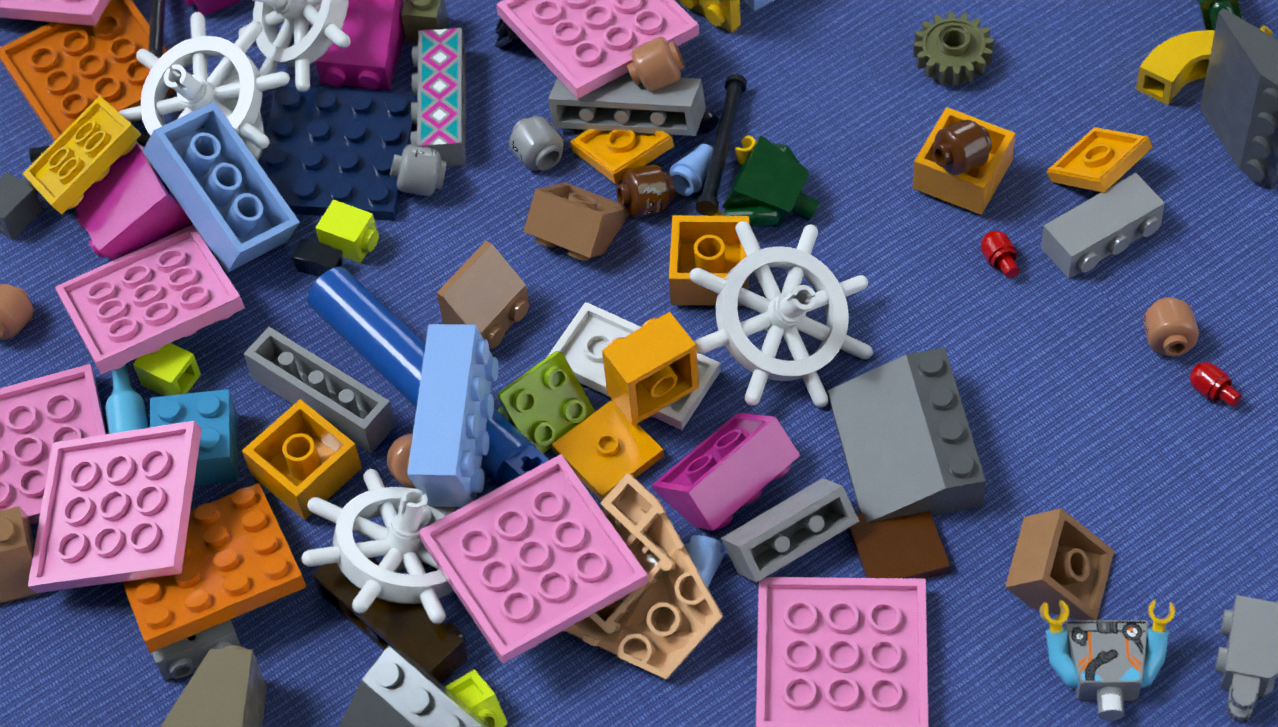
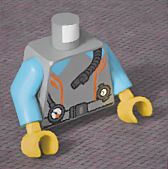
(1107, 657)

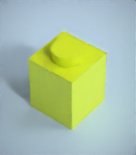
(348, 230)
(168, 370)

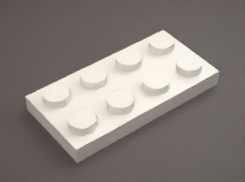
(593, 331)

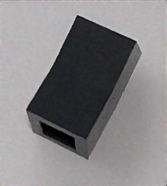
(316, 257)

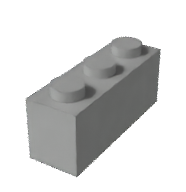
(1102, 226)
(790, 529)

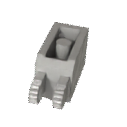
(1250, 655)

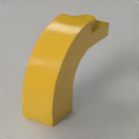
(1175, 65)

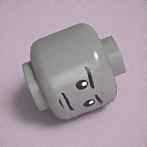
(536, 143)
(418, 170)

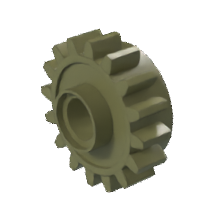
(953, 49)

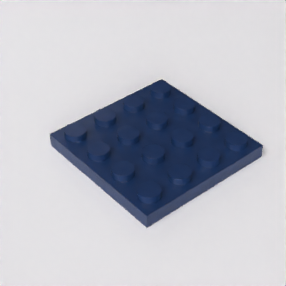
(337, 148)

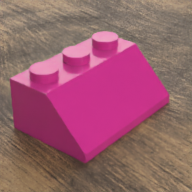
(727, 470)

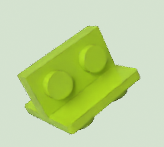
(545, 401)

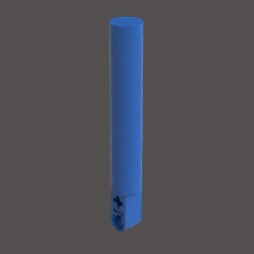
(399, 358)

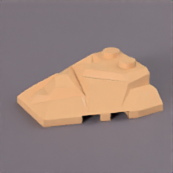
(669, 614)

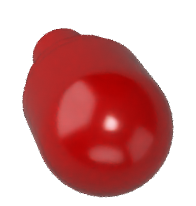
(1000, 253)
(1214, 383)

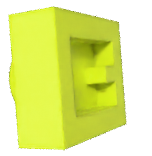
(478, 697)

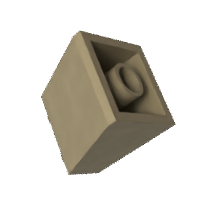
(222, 692)

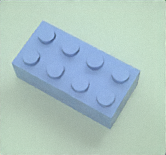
(220, 186)
(452, 415)

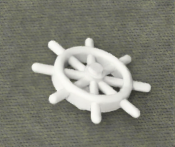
(297, 15)
(199, 89)
(781, 314)
(399, 543)

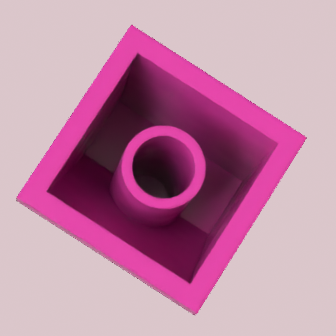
(374, 48)
(129, 208)

